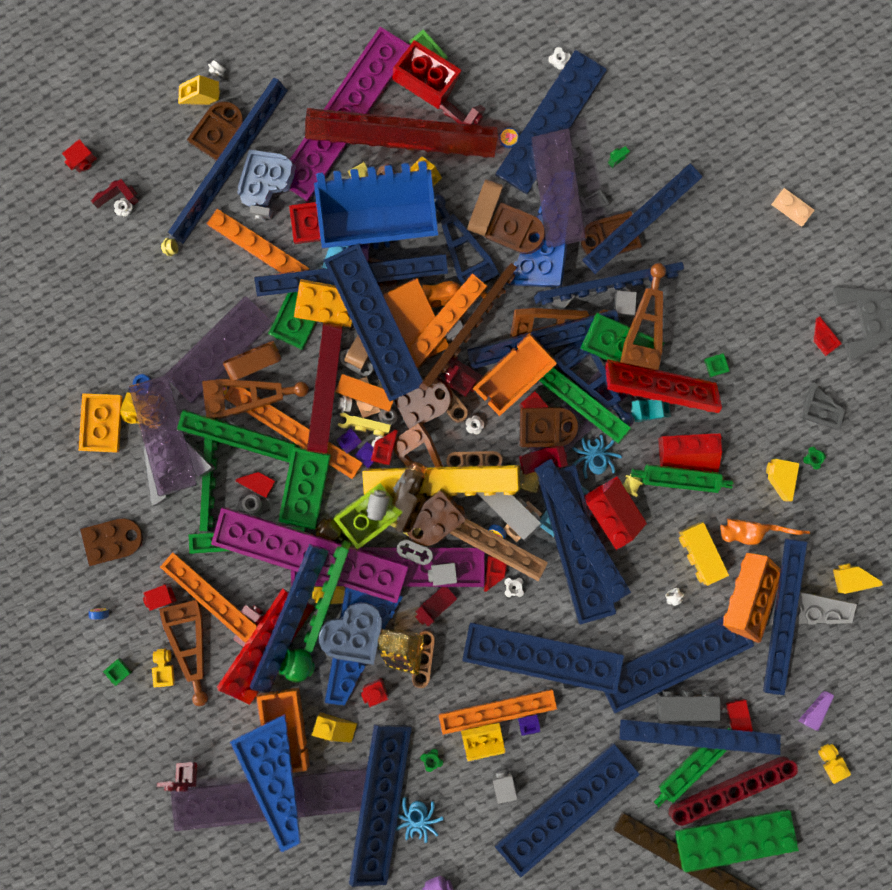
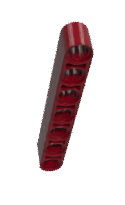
(324, 388)
(742, 790)

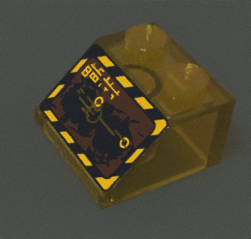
(401, 650)

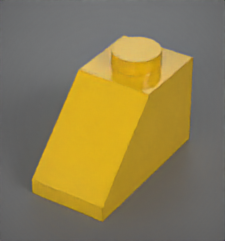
(199, 91)
(783, 477)
(853, 579)
(334, 728)

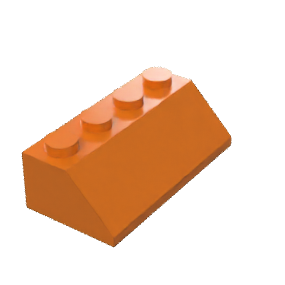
(752, 597)

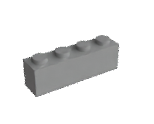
(513, 513)

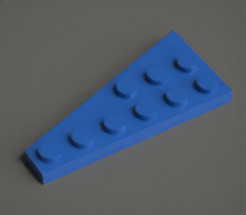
(542, 267)
(344, 672)
(268, 767)

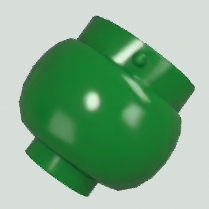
(297, 665)

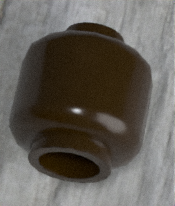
(329, 530)

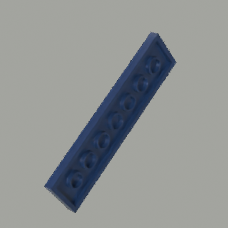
(554, 113)
(373, 322)
(585, 588)
(543, 658)
(676, 662)
(380, 805)
(566, 810)

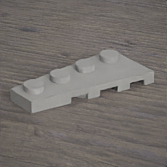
(821, 609)

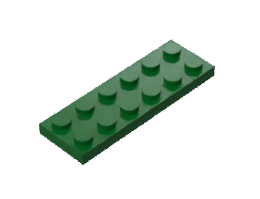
(736, 840)

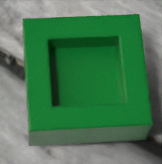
(618, 156)
(716, 365)
(117, 672)

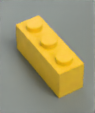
(703, 554)

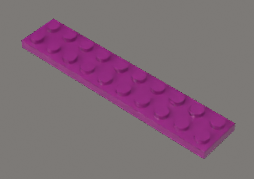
(356, 95)
(288, 546)
(468, 565)

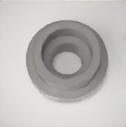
(383, 419)
(245, 504)

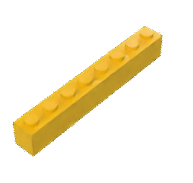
(451, 479)

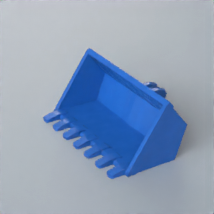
(375, 207)

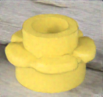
(169, 247)

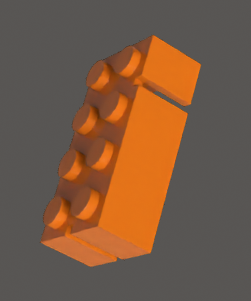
(514, 374)
(287, 702)

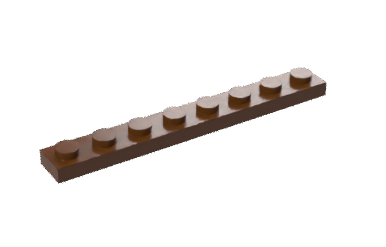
(465, 334)

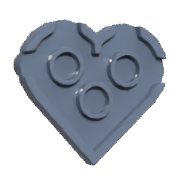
(264, 175)
(353, 635)

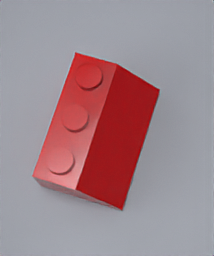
(426, 74)
(691, 451)
(615, 512)

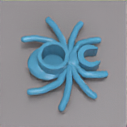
(596, 456)
(418, 819)

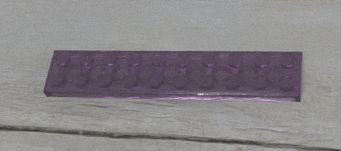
(238, 804)

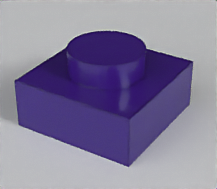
(349, 440)
(364, 455)
(529, 725)

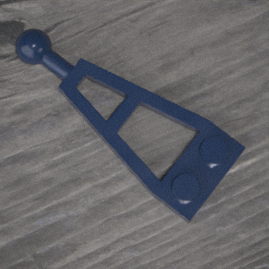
(483, 271)
(574, 355)

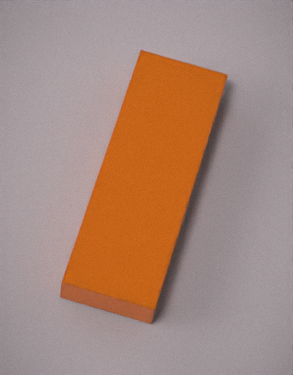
(363, 392)

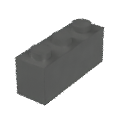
(688, 706)

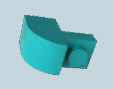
(650, 410)

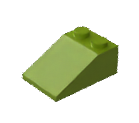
(355, 519)

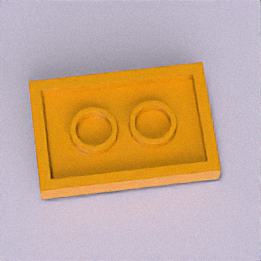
(321, 304)
(100, 423)

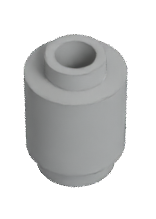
(377, 505)

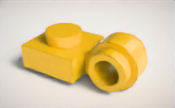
(337, 597)
(162, 674)
(835, 766)

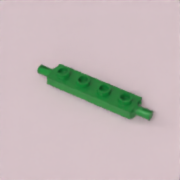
(682, 478)
(687, 774)

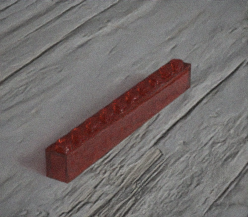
(400, 132)

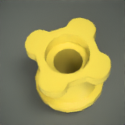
(632, 485)

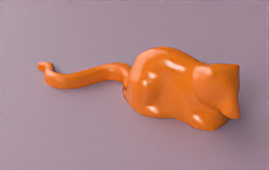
(442, 293)
(751, 532)

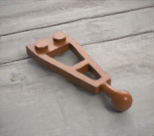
(524, 318)
(640, 355)
(215, 400)
(412, 439)
(181, 614)

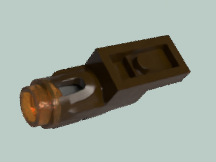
(407, 496)

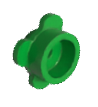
(820, 457)
(430, 766)

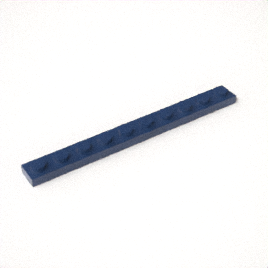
(228, 161)
(381, 270)

